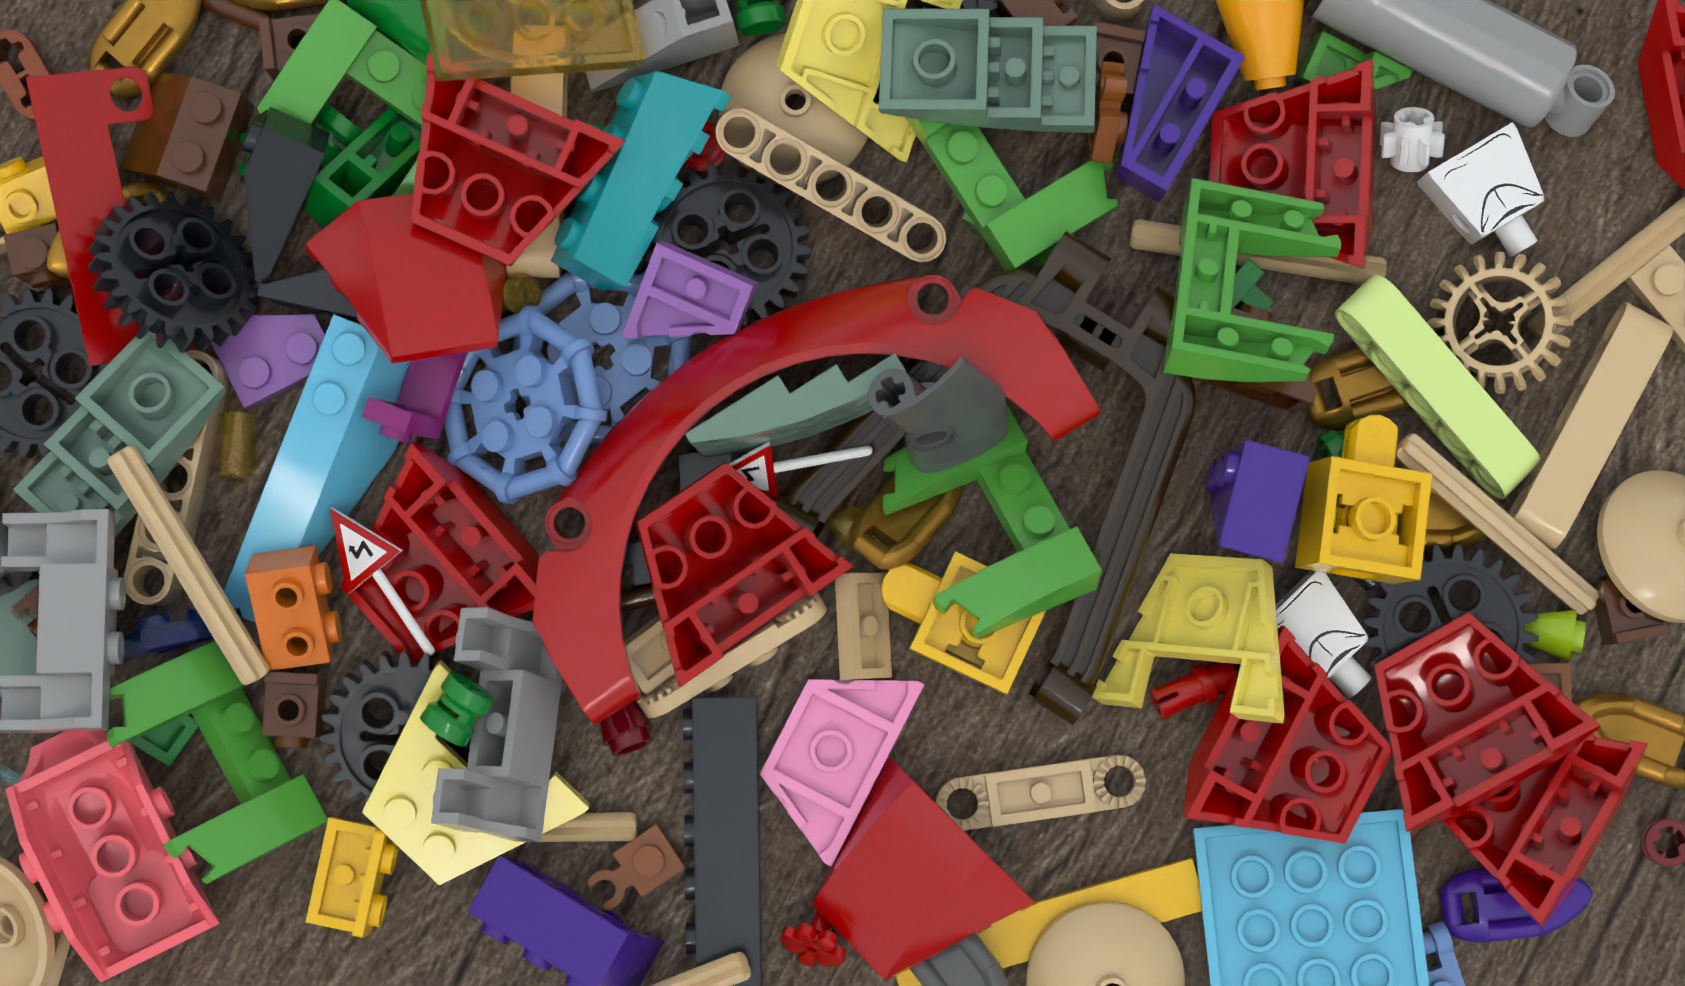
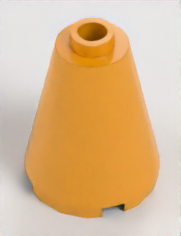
(1267, 37)

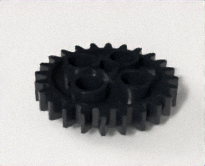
(705, 205)
(174, 272)
(61, 345)
(1495, 607)
(399, 685)

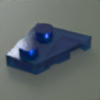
(162, 635)

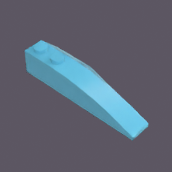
(326, 452)

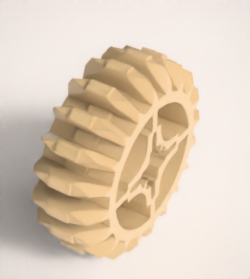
(1520, 307)

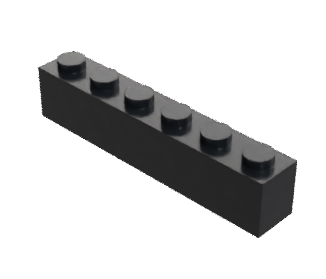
(724, 831)

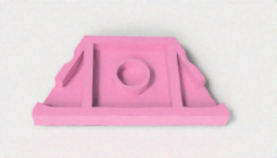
(835, 753)

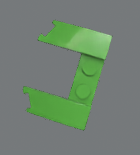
(350, 47)
(1010, 225)
(1203, 334)
(1050, 560)
(271, 804)

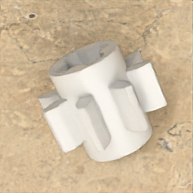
(1412, 139)

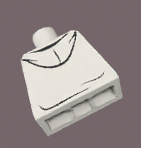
(1488, 190)
(1325, 630)

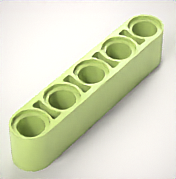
(1437, 386)

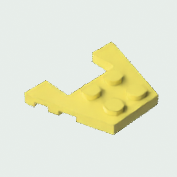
(836, 57)
(1206, 613)
(404, 799)

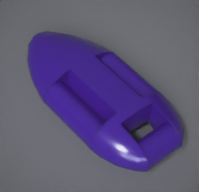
(1497, 912)

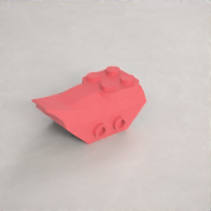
(98, 851)

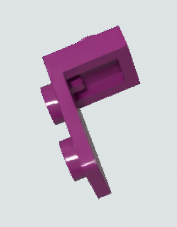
(421, 401)

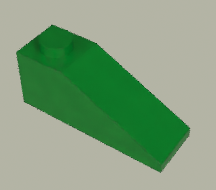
(366, 168)

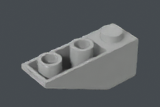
(673, 35)

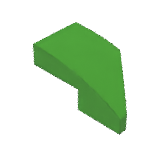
(1332, 56)

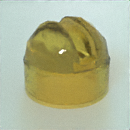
(841, 524)

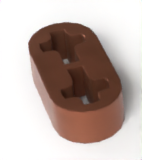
(10, 78)

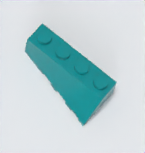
(614, 212)

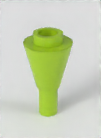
(1557, 633)

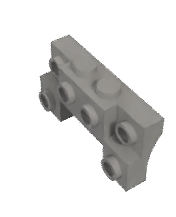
(74, 621)
(512, 744)

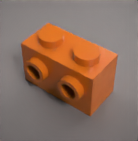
(293, 607)

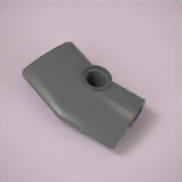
(943, 419)

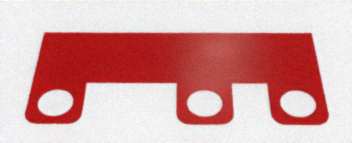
(85, 184)

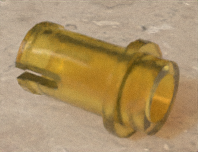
(519, 292)
(236, 445)

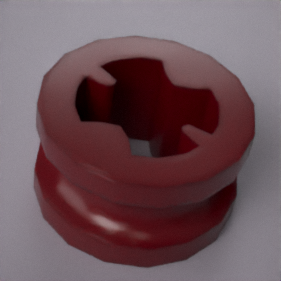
(1652, 834)

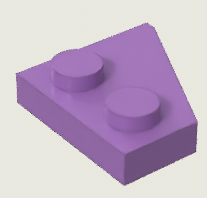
(688, 296)
(270, 355)

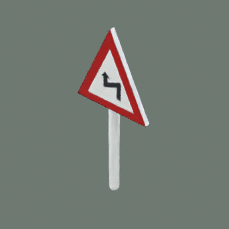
(760, 469)
(363, 556)

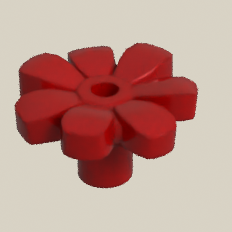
(814, 942)

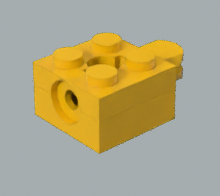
(1383, 505)
(948, 637)

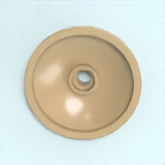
(764, 90)
(1645, 542)
(25, 933)
(1105, 946)

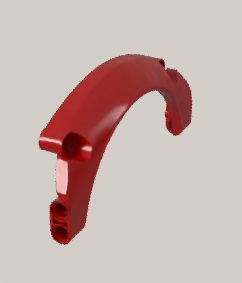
(582, 580)

